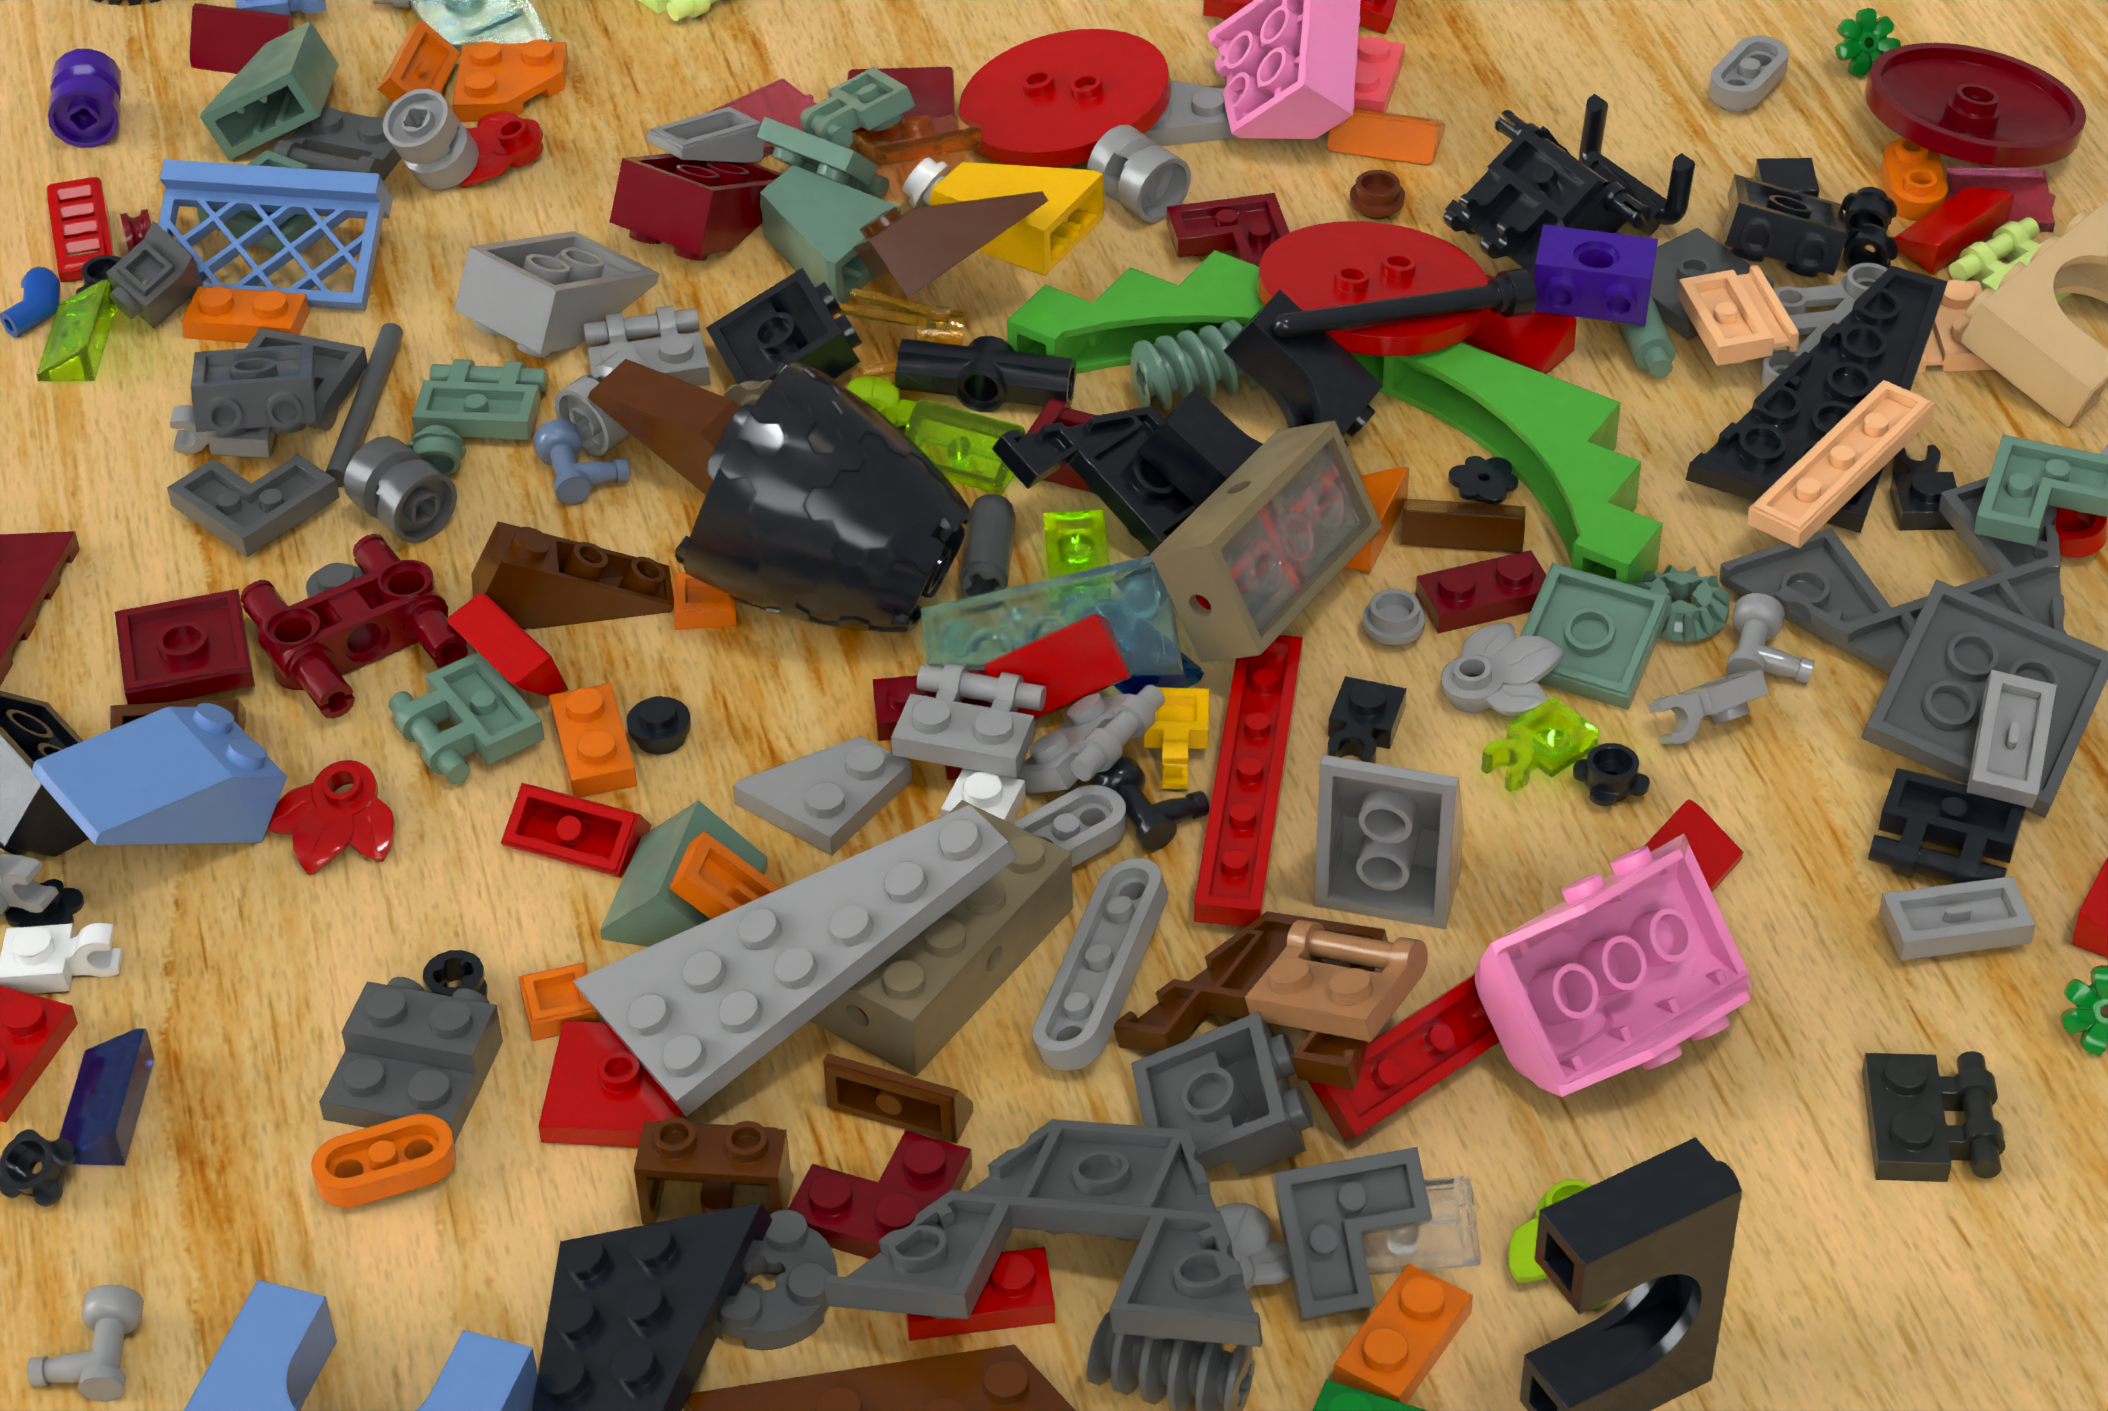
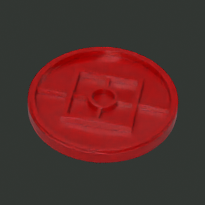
(1063, 93)
(1369, 263)

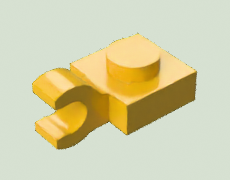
(1179, 726)

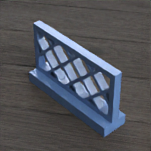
(284, 194)

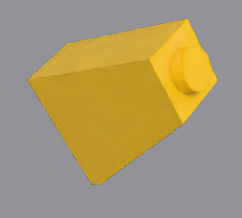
(1046, 233)

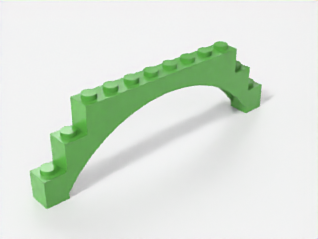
(1545, 427)

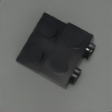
(1784, 227)
(786, 325)

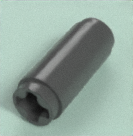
(987, 546)

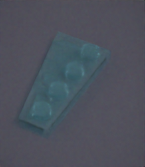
(1001, 621)

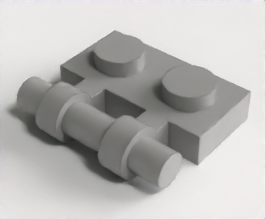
(672, 354)
(968, 734)
(1089, 739)

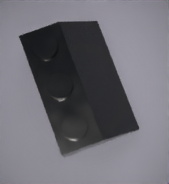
(28, 812)

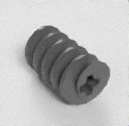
(1172, 1367)

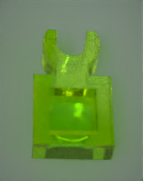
(1543, 738)

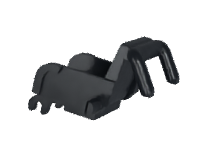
(1544, 184)

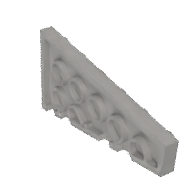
(750, 978)

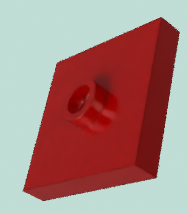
(599, 1091)

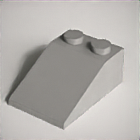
(547, 289)
(1388, 841)

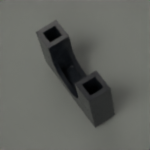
(1304, 374)
(1649, 1229)

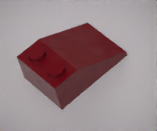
(689, 202)

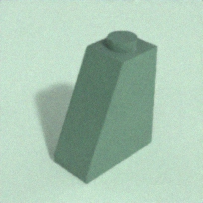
(272, 92)
(817, 225)

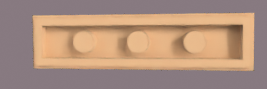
(1840, 464)

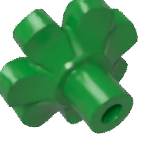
(1864, 40)
(2090, 1010)

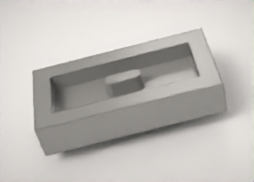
(2011, 738)
(1956, 918)

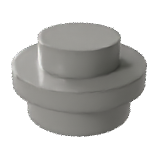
(1394, 617)

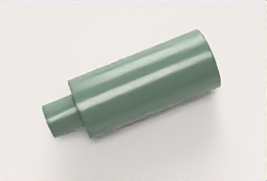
(1650, 343)

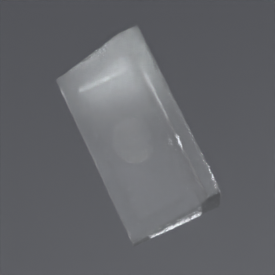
(1443, 1243)

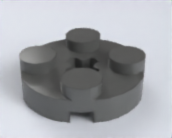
(797, 1303)

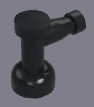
(1153, 821)

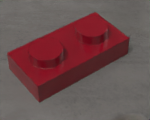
(1481, 591)

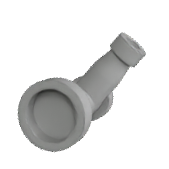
(1759, 619)
(110, 1314)

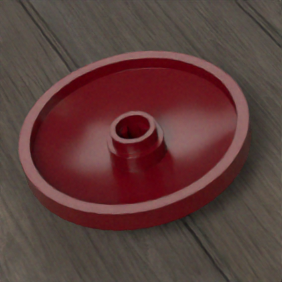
(1975, 105)

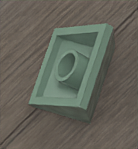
(644, 905)

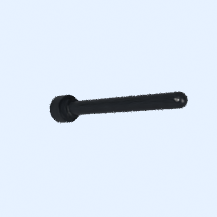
(1509, 293)

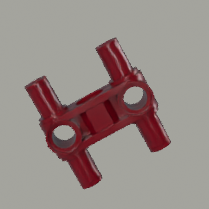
(352, 625)

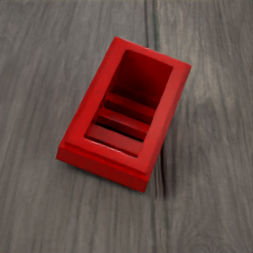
(78, 224)

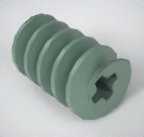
(1186, 364)

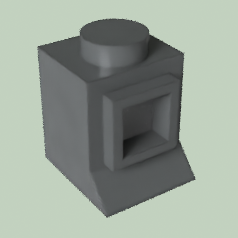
(154, 277)

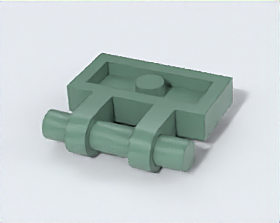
(863, 101)
(822, 157)
(481, 399)
(485, 715)

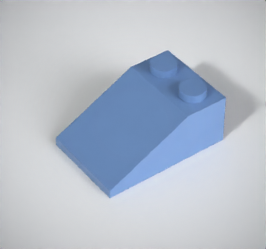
(167, 780)

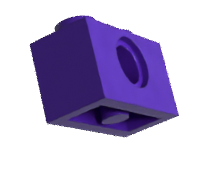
(1594, 274)

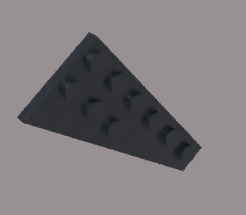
(1871, 344)

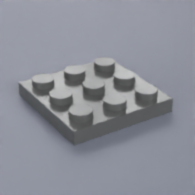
(1941, 677)

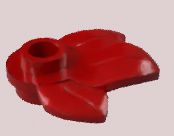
(503, 142)
(329, 821)

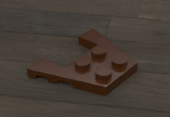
(1222, 990)

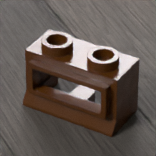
(711, 1155)

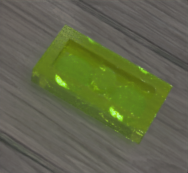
(1074, 541)

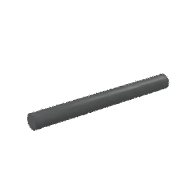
(365, 400)

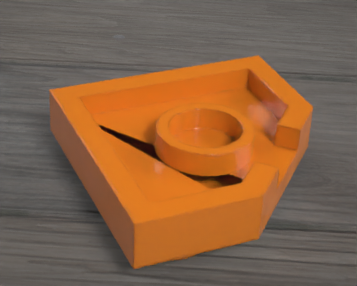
(507, 75)

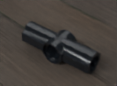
(984, 373)

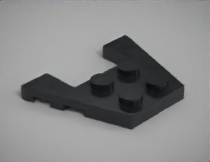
(1111, 466)

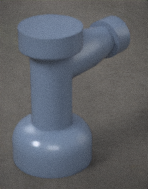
(558, 445)

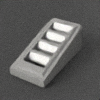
(712, 136)

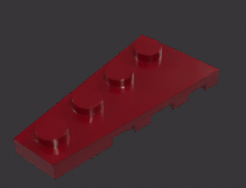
(27, 577)

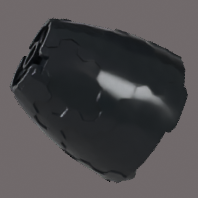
(824, 510)

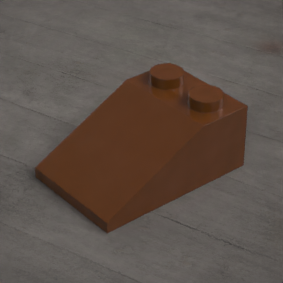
(925, 242)

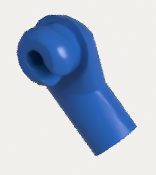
(39, 302)

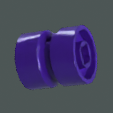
(85, 98)

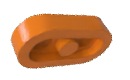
(1913, 178)
(383, 1160)

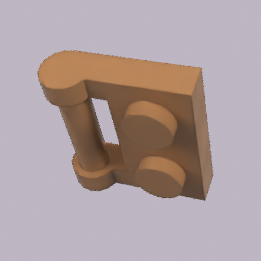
(1332, 997)

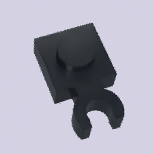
(1918, 489)
(1364, 718)

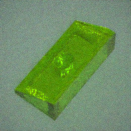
(78, 336)
(962, 444)

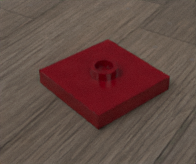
(184, 648)

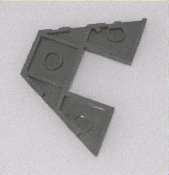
(1837, 601)
(1075, 1181)

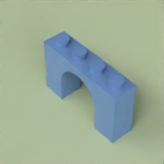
(289, 1334)

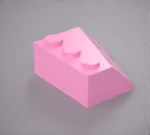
(1288, 67)

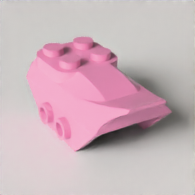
(1614, 973)

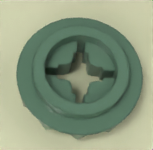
(1691, 621)

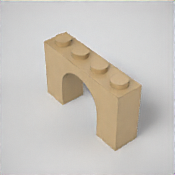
(2028, 334)

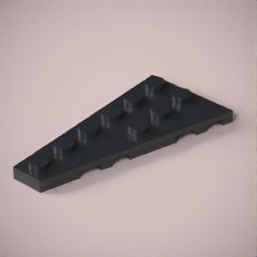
(639, 1310)

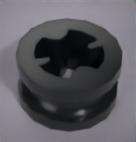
(454, 966)

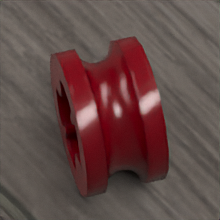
(135, 228)

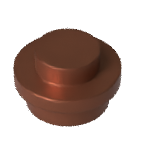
(1377, 194)

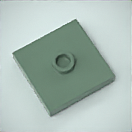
(1603, 631)

